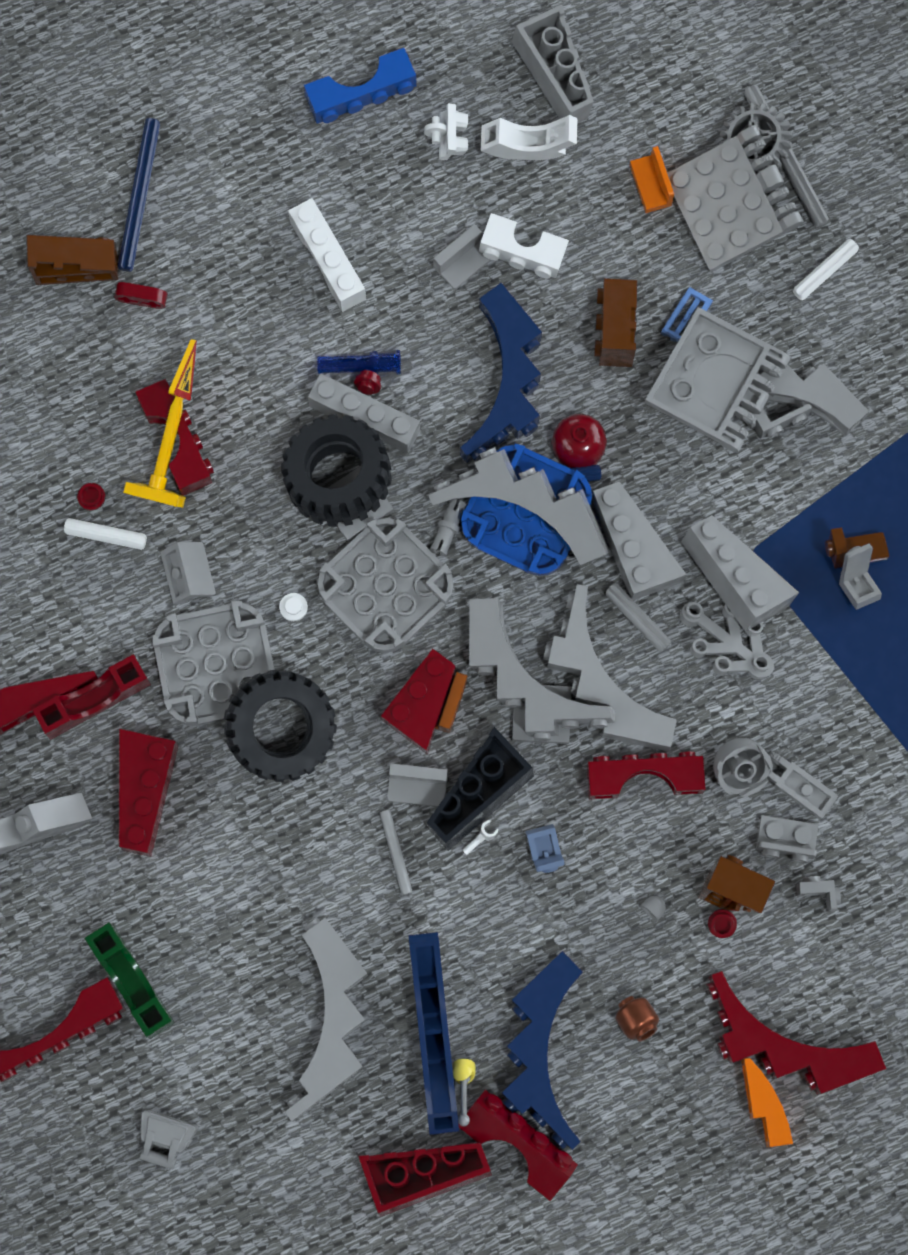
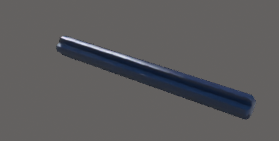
(139, 195)

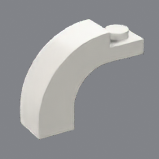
(528, 142)

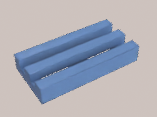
(674, 336)

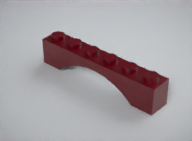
(93, 1007)

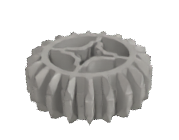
(752, 118)

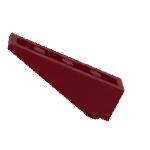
(19, 700)

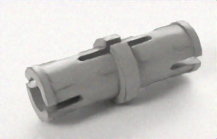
(448, 527)

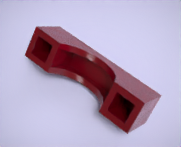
(187, 467)
(76, 707)
(681, 773)
(547, 1164)

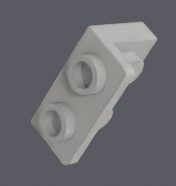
(787, 838)

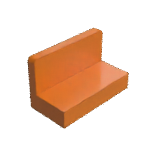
(652, 181)

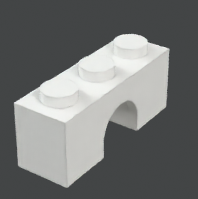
(543, 258)

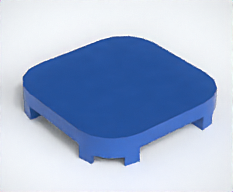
(516, 533)

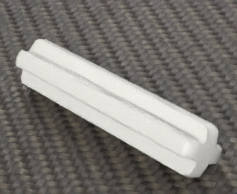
(825, 269)
(105, 533)

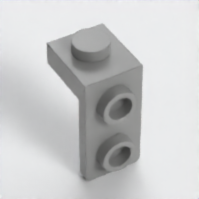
(772, 429)
(855, 577)

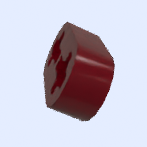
(140, 295)

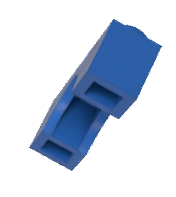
(331, 99)

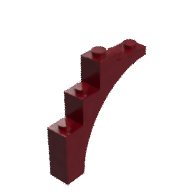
(747, 1036)

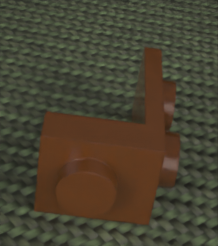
(838, 546)

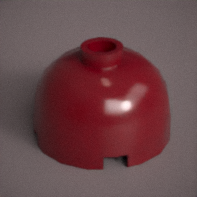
(579, 441)

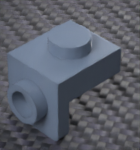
(545, 848)

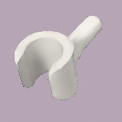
(480, 838)

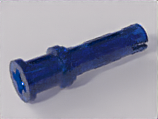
(374, 362)

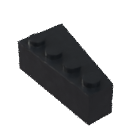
(481, 789)

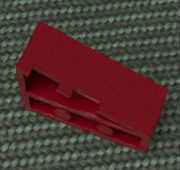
(421, 700)

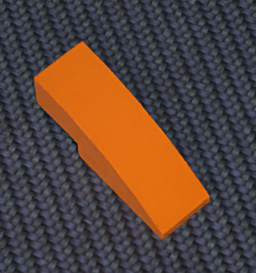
(766, 1105)

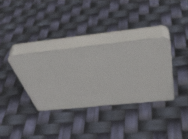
(461, 258)
(187, 571)
(416, 785)

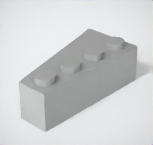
(554, 63)
(636, 547)
(737, 574)

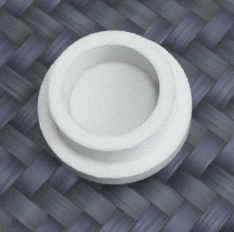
(293, 607)

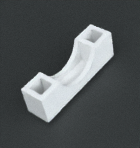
(328, 254)

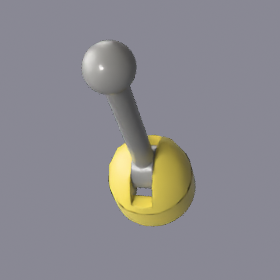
(464, 1073)

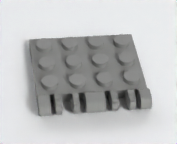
(729, 202)
(713, 375)

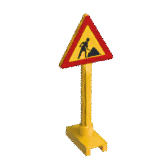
(181, 389)

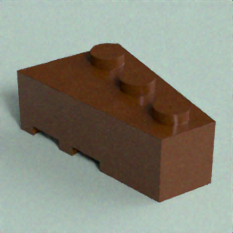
(71, 259)
(616, 323)
(733, 886)

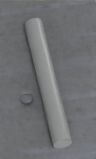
(396, 853)

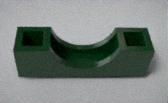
(130, 980)

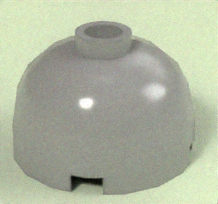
(742, 766)

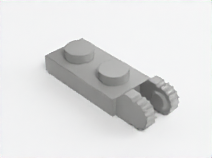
(802, 787)

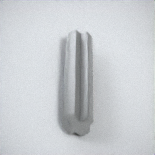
(638, 617)

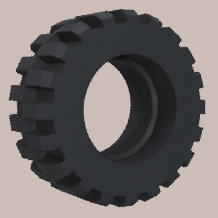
(329, 438)
(313, 746)

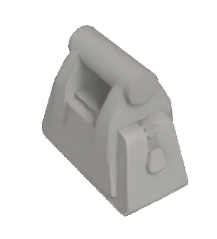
(167, 1133)

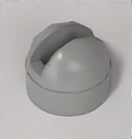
(654, 907)

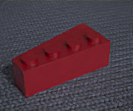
(143, 785)
(421, 1174)

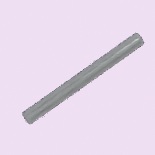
(792, 167)

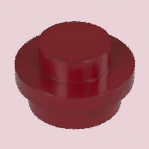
(368, 382)
(91, 496)
(722, 923)

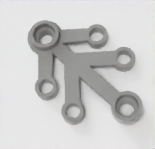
(730, 643)

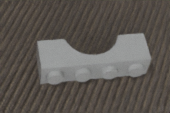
(392, 425)

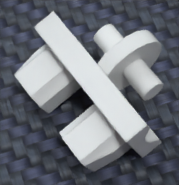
(444, 132)

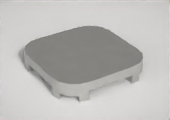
(385, 585)
(208, 657)

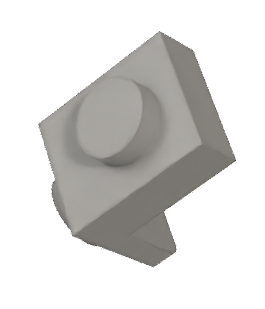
(814, 886)

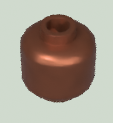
(637, 1018)

